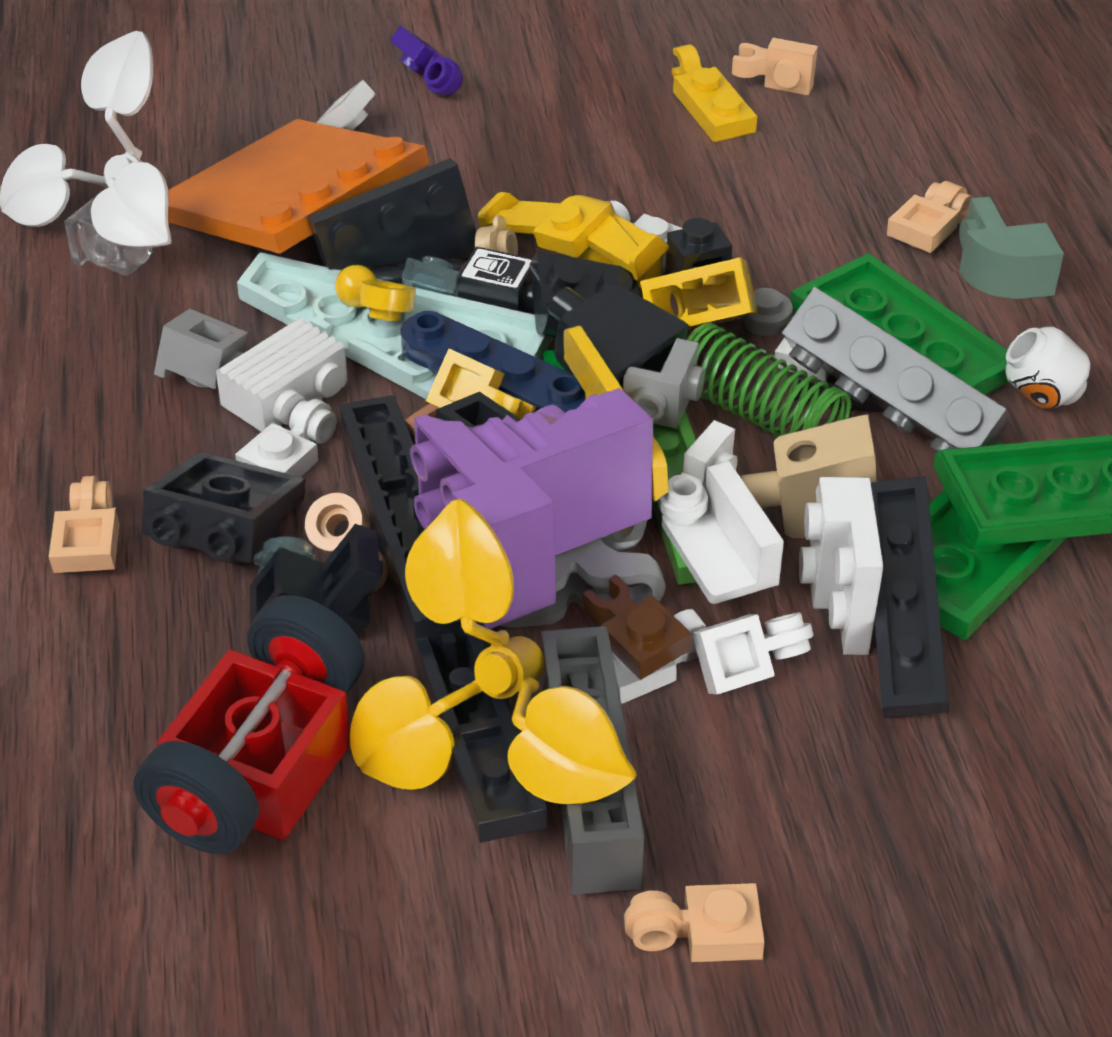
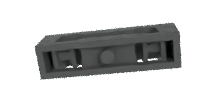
(607, 834)

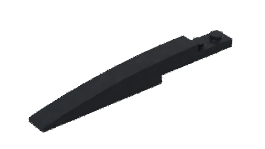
(440, 651)

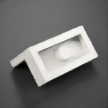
(733, 544)

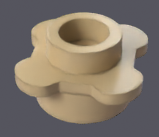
(497, 237)

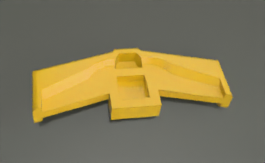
(577, 225)

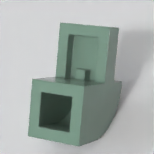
(1007, 259)

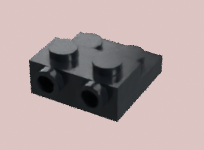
(219, 506)

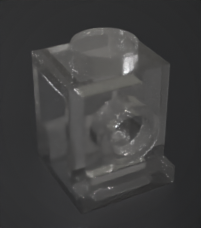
(89, 246)

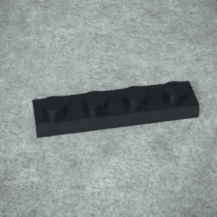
(908, 602)

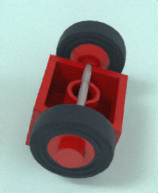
(256, 731)

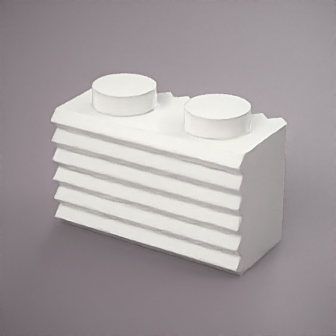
(280, 373)

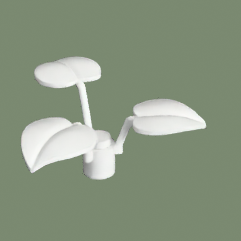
(136, 194)

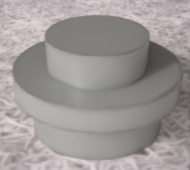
(773, 313)

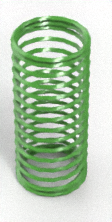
(813, 412)

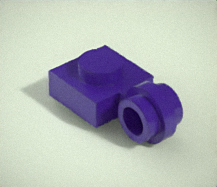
(440, 73)

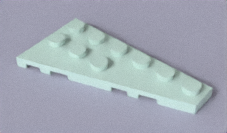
(306, 290)

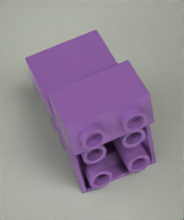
(540, 482)

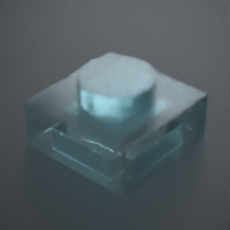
(431, 275)

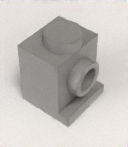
(198, 347)

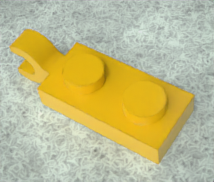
(710, 98)

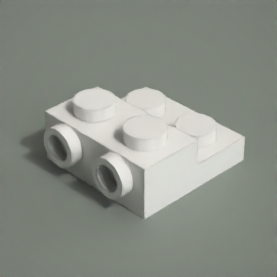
(843, 558)

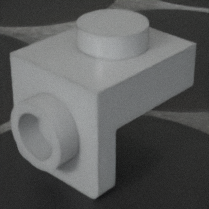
(668, 393)

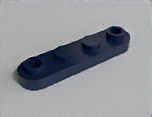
(530, 379)

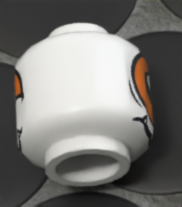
(1047, 367)

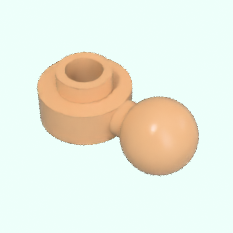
(327, 514)

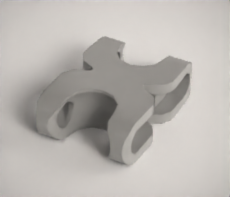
(591, 567)

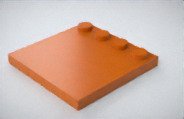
(281, 179)

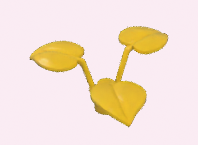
(566, 737)

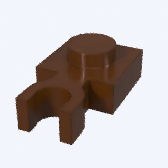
(641, 633)

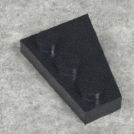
(399, 221)

